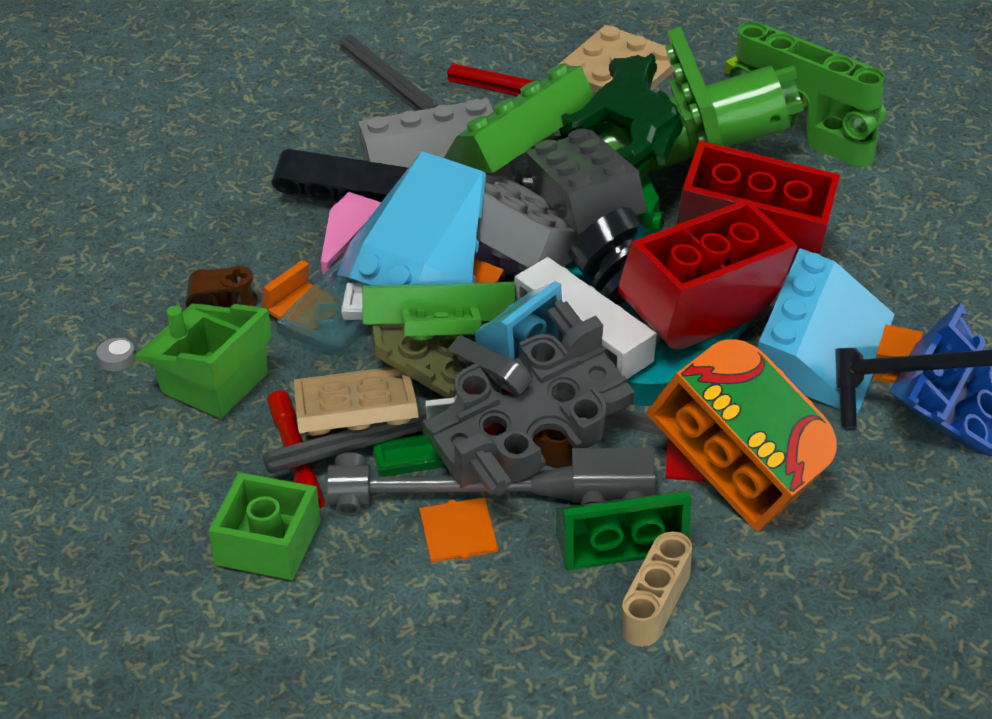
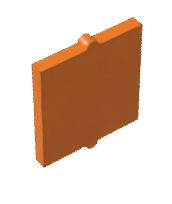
(458, 530)

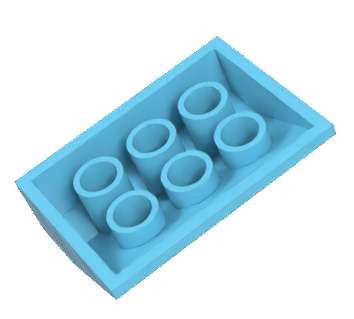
(814, 316)

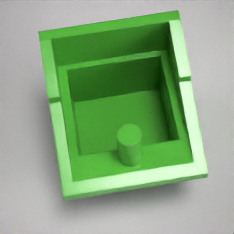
(210, 354)

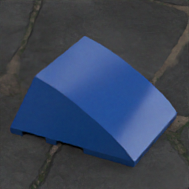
(951, 399)

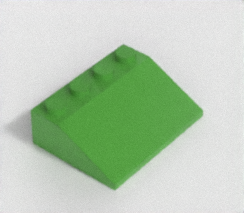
(521, 121)

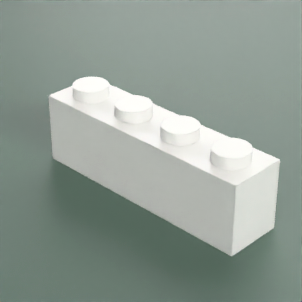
(624, 338)

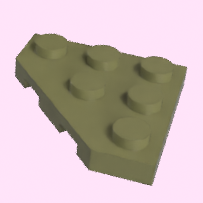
(419, 359)

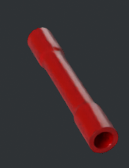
(285, 420)

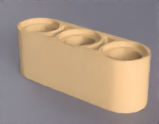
(656, 589)

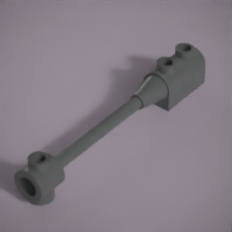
(592, 478)

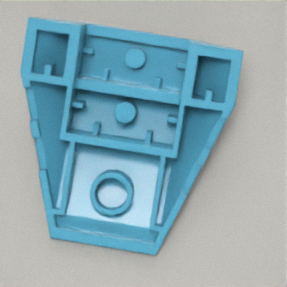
(421, 228)

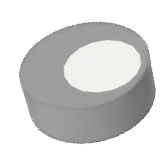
(116, 354)

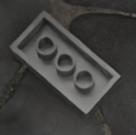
(584, 178)

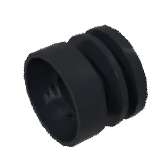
(604, 250)

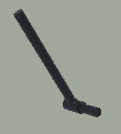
(852, 368)

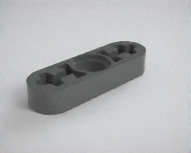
(498, 368)

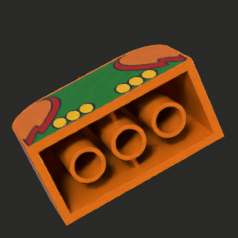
(745, 429)

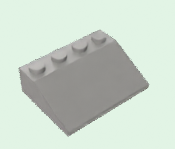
(403, 136)
(522, 225)

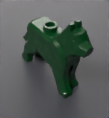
(633, 112)

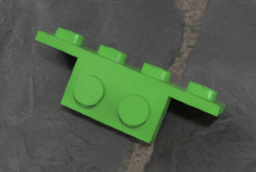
(436, 308)

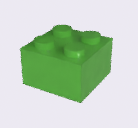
(265, 526)

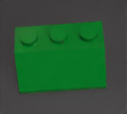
(619, 528)

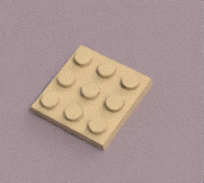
(613, 43)
(354, 400)

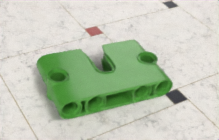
(839, 91)

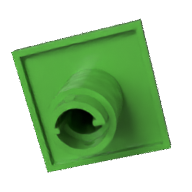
(723, 111)

